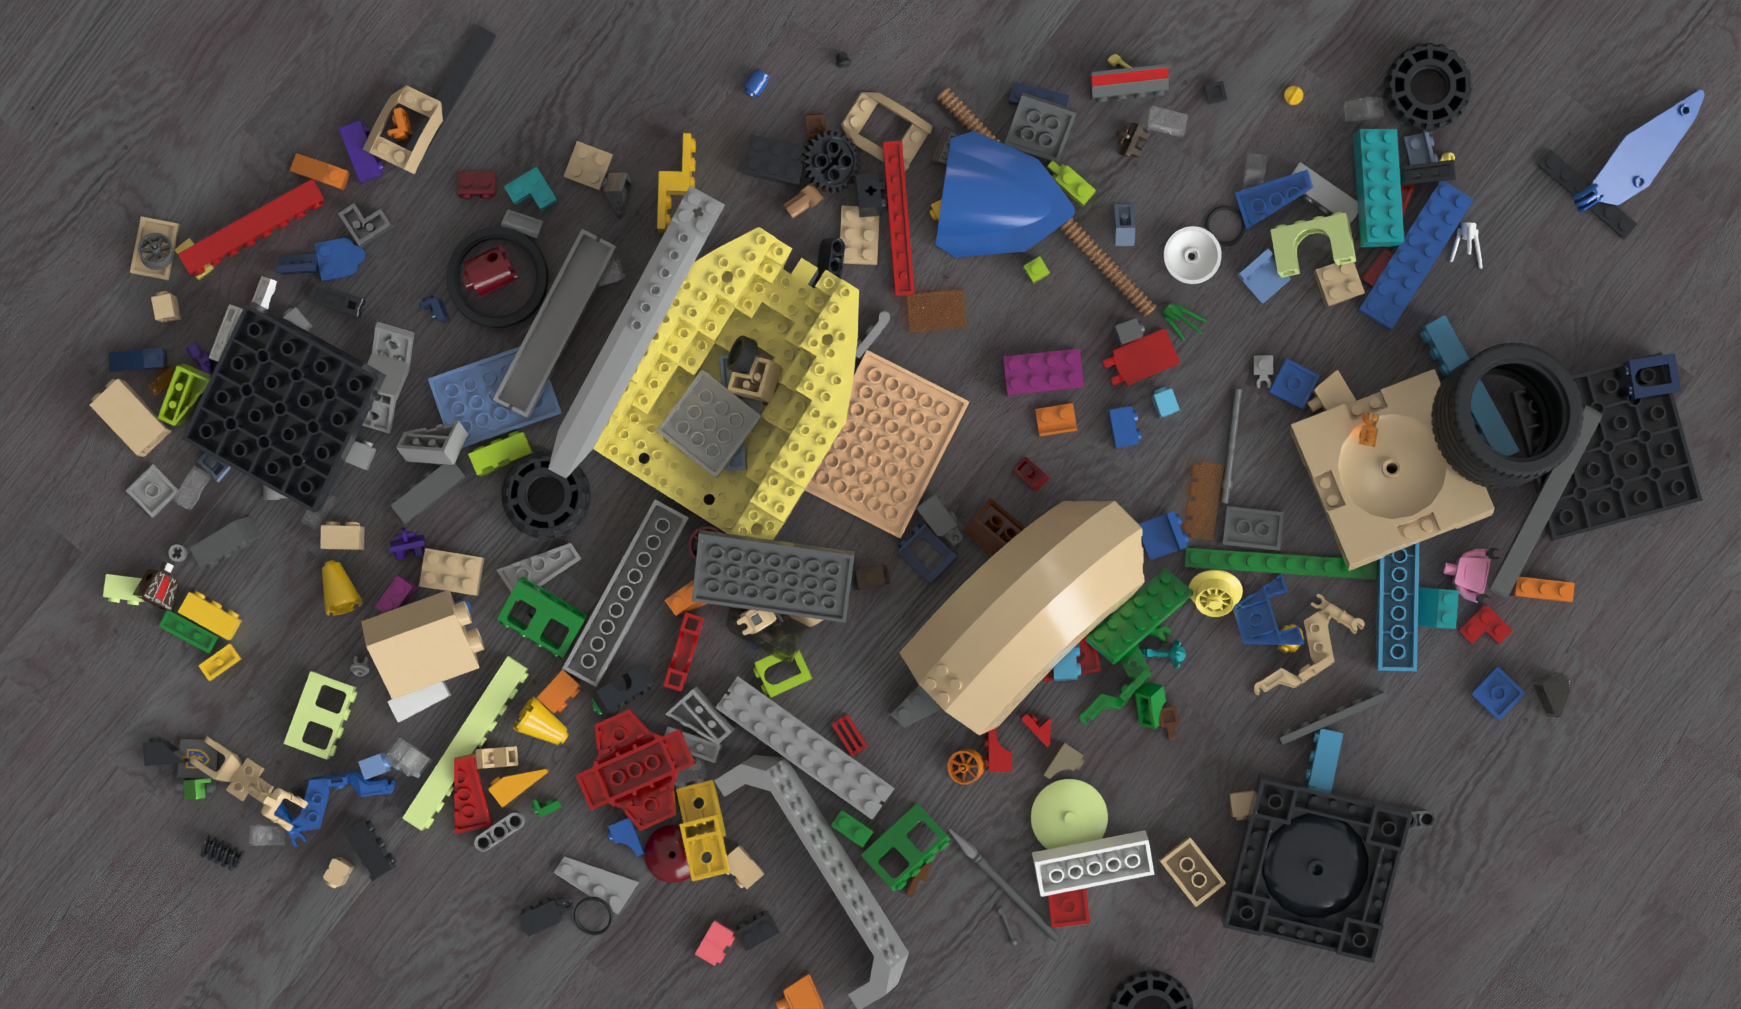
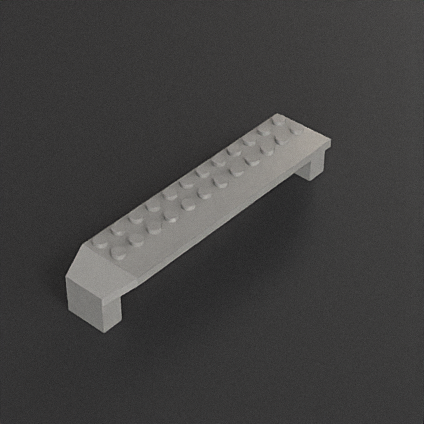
(780, 778)

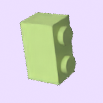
(121, 587)

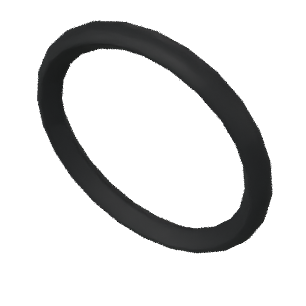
(1234, 210)
(592, 932)

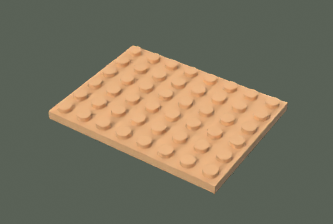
(887, 445)

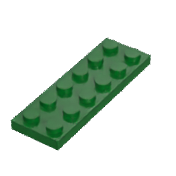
(1139, 616)

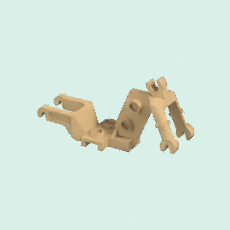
(1319, 646)
(246, 780)

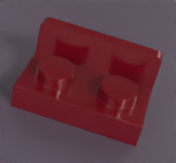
(476, 184)

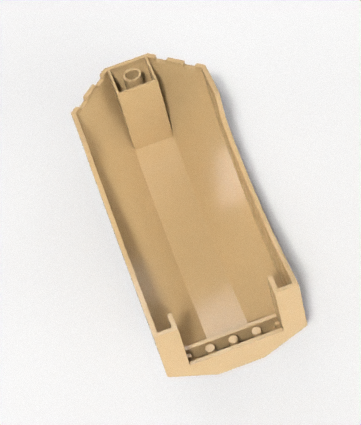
(1026, 610)

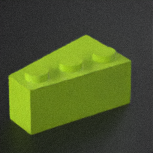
(183, 394)
(500, 453)

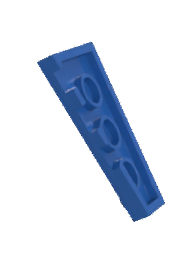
(1269, 197)

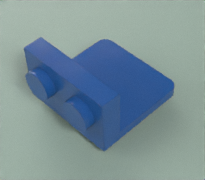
(1163, 535)

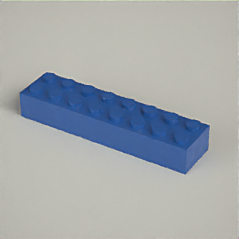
(1415, 255)

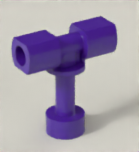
(201, 358)

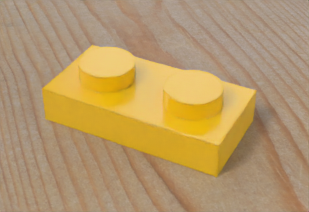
(220, 662)

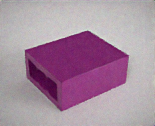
(396, 595)

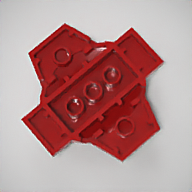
(635, 769)

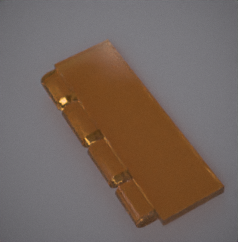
(1206, 500)

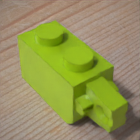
(1071, 183)

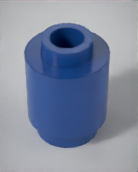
(756, 83)

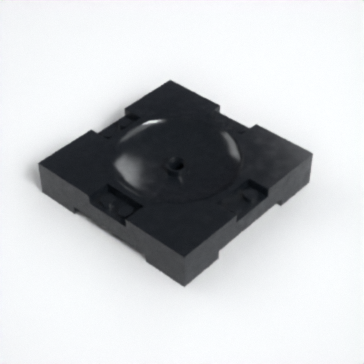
(1303, 826)

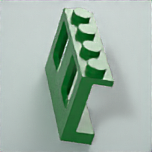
(547, 607)
(897, 837)

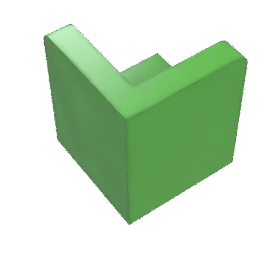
(195, 788)

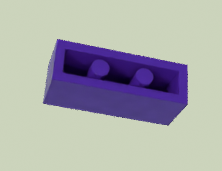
(364, 163)

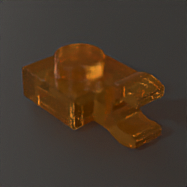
(164, 380)
(1369, 431)

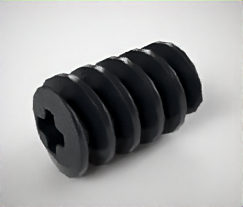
(221, 853)

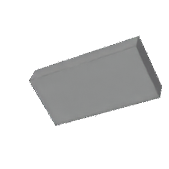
(522, 223)

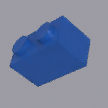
(1124, 427)

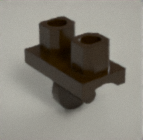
(1129, 138)

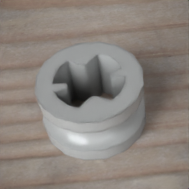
(183, 554)

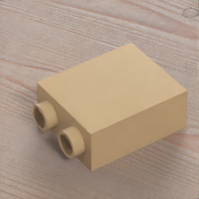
(422, 643)

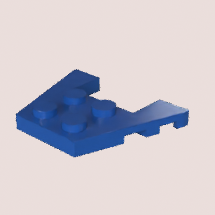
(1257, 619)

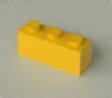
(210, 615)

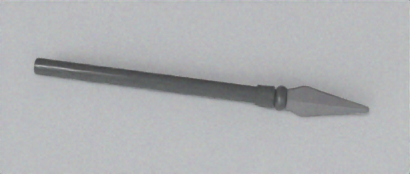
(977, 858)

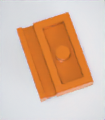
(1056, 419)

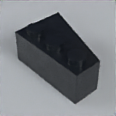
(370, 849)

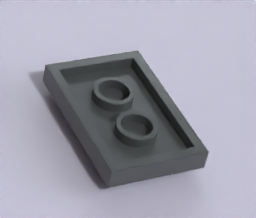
(1253, 528)

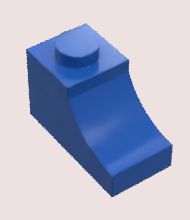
(625, 833)

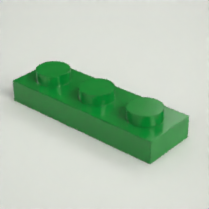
(188, 631)

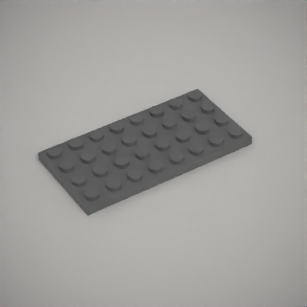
(773, 576)

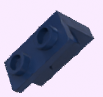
(297, 264)
(437, 309)

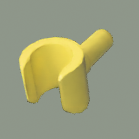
(1115, 59)

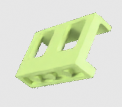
(309, 711)

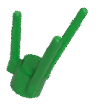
(1173, 312)

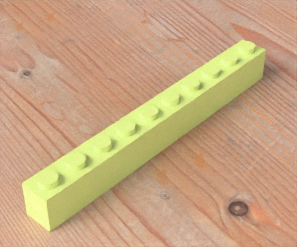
(466, 742)

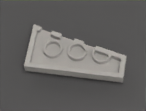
(540, 567)
(597, 882)

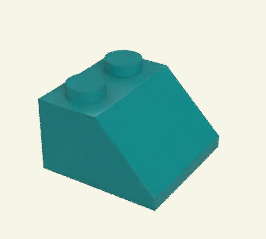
(1437, 608)

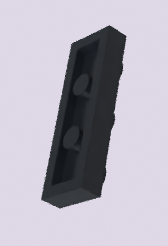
(1427, 173)

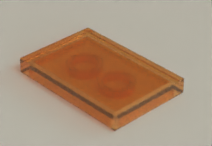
(936, 311)

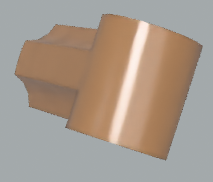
(806, 199)

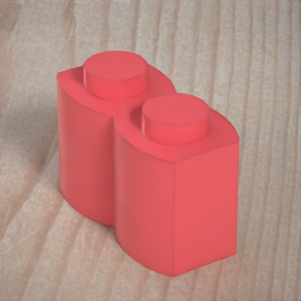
(714, 943)

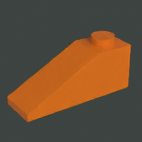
(320, 171)

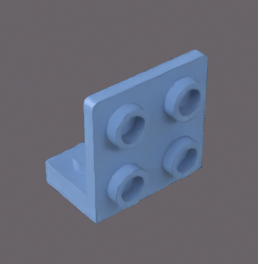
(1262, 277)

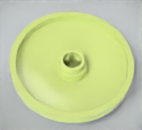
(1068, 814)

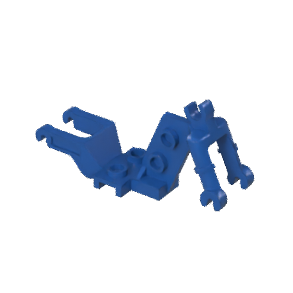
(317, 797)

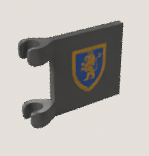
(204, 754)

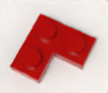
(1485, 621)

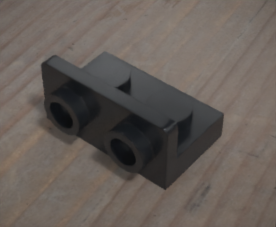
(756, 931)

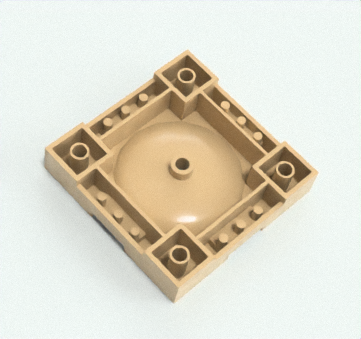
(1366, 504)

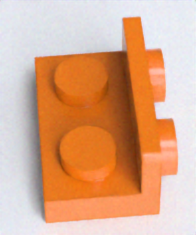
(402, 121)

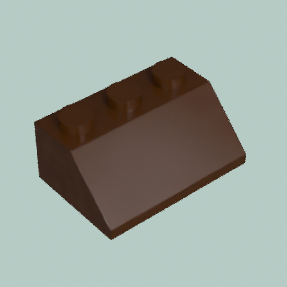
(993, 527)

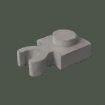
(1263, 367)

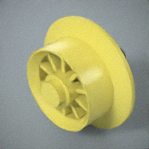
(1215, 592)

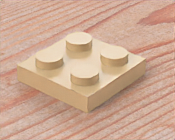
(588, 165)

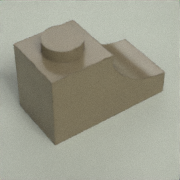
(1064, 759)

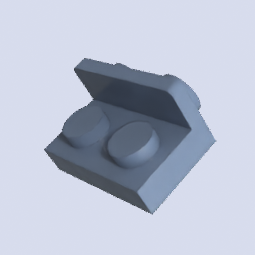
(1420, 148)

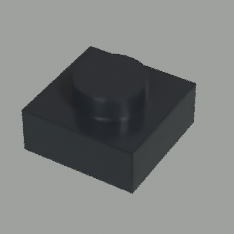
(1215, 92)
(300, 789)

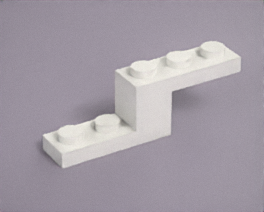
(262, 297)

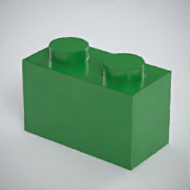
(852, 828)

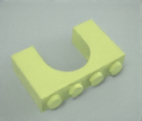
(1287, 239)

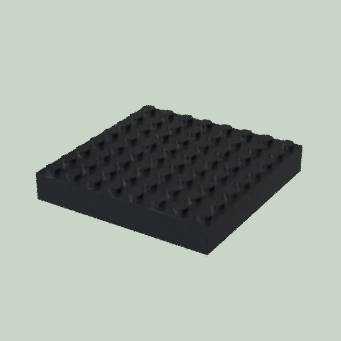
(283, 406)
(1633, 460)

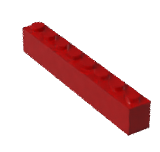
(252, 227)

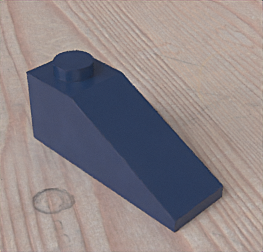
(138, 360)

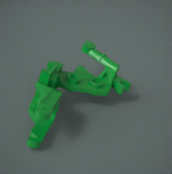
(1136, 669)

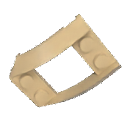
(862, 110)
(394, 153)

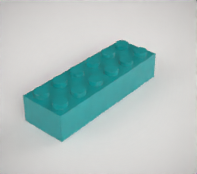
(1378, 188)

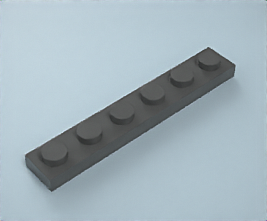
(1324, 719)

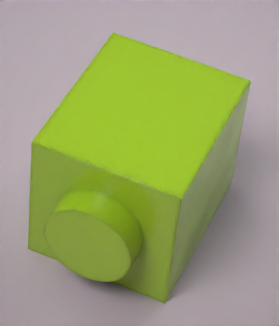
(1036, 270)

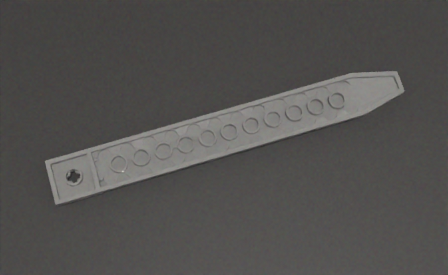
(634, 331)

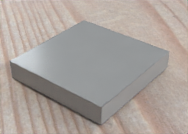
(152, 490)

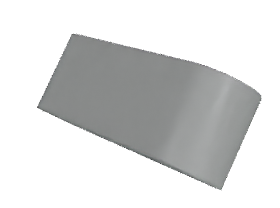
(493, 838)

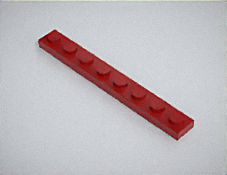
(898, 218)

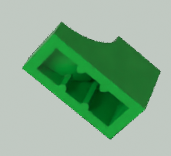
(1149, 704)

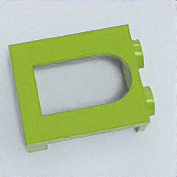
(773, 690)

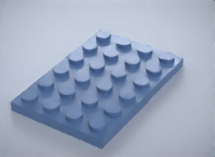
(469, 393)

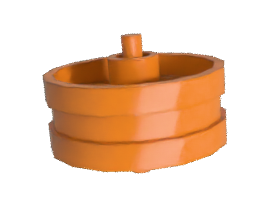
(965, 766)

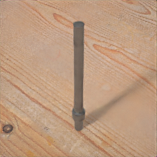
(1227, 484)

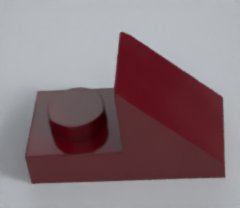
(1031, 474)

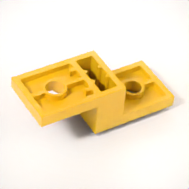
(675, 182)
(703, 830)

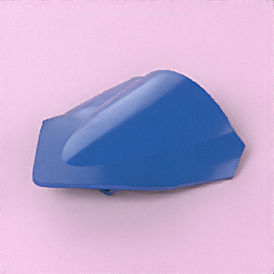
(996, 199)

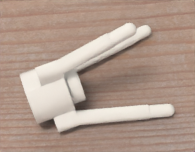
(1468, 232)

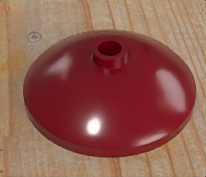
(657, 855)

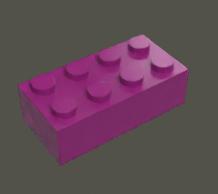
(1043, 372)

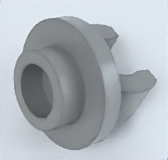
(360, 669)

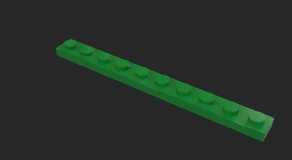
(1276, 563)

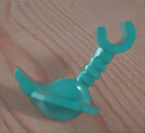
(1176, 653)

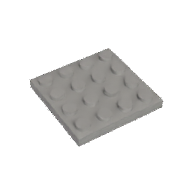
(709, 423)

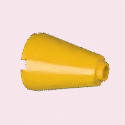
(338, 590)
(540, 723)

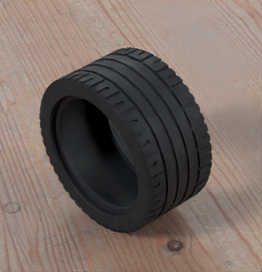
(1550, 387)

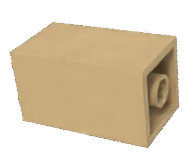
(130, 417)

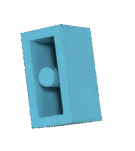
(1164, 402)

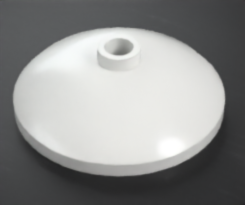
(1202, 245)

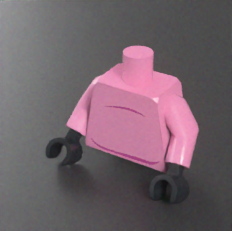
(1471, 573)

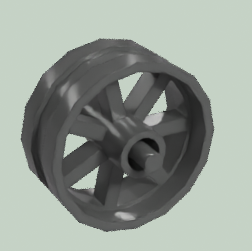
(156, 251)

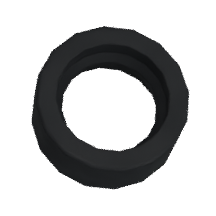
(742, 354)

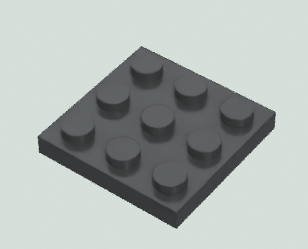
(1040, 127)

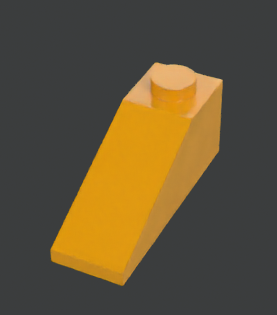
(511, 786)

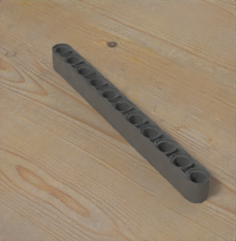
(1541, 510)

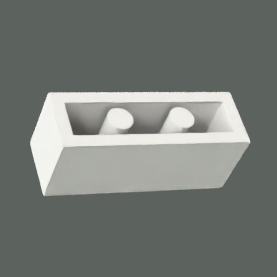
(414, 702)

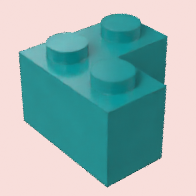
(532, 185)

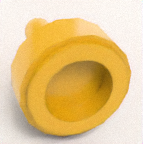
(1293, 95)

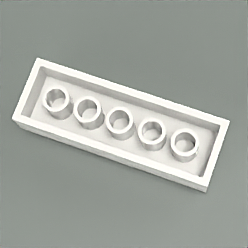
(1093, 863)

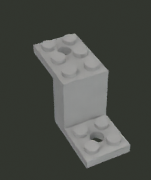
(395, 363)

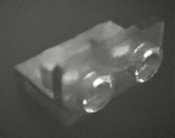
(693, 773)

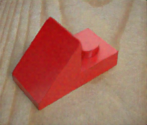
(1041, 732)

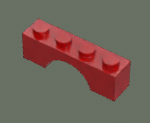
(684, 652)
(998, 758)

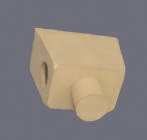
(1331, 393)

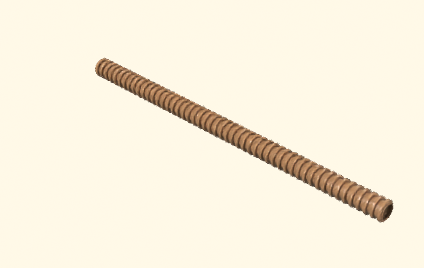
(1070, 227)

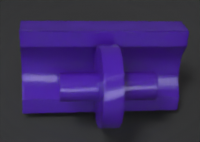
(405, 541)

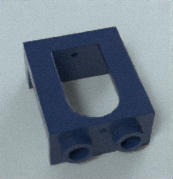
(1637, 391)
(926, 533)

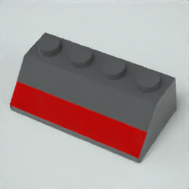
(1129, 82)

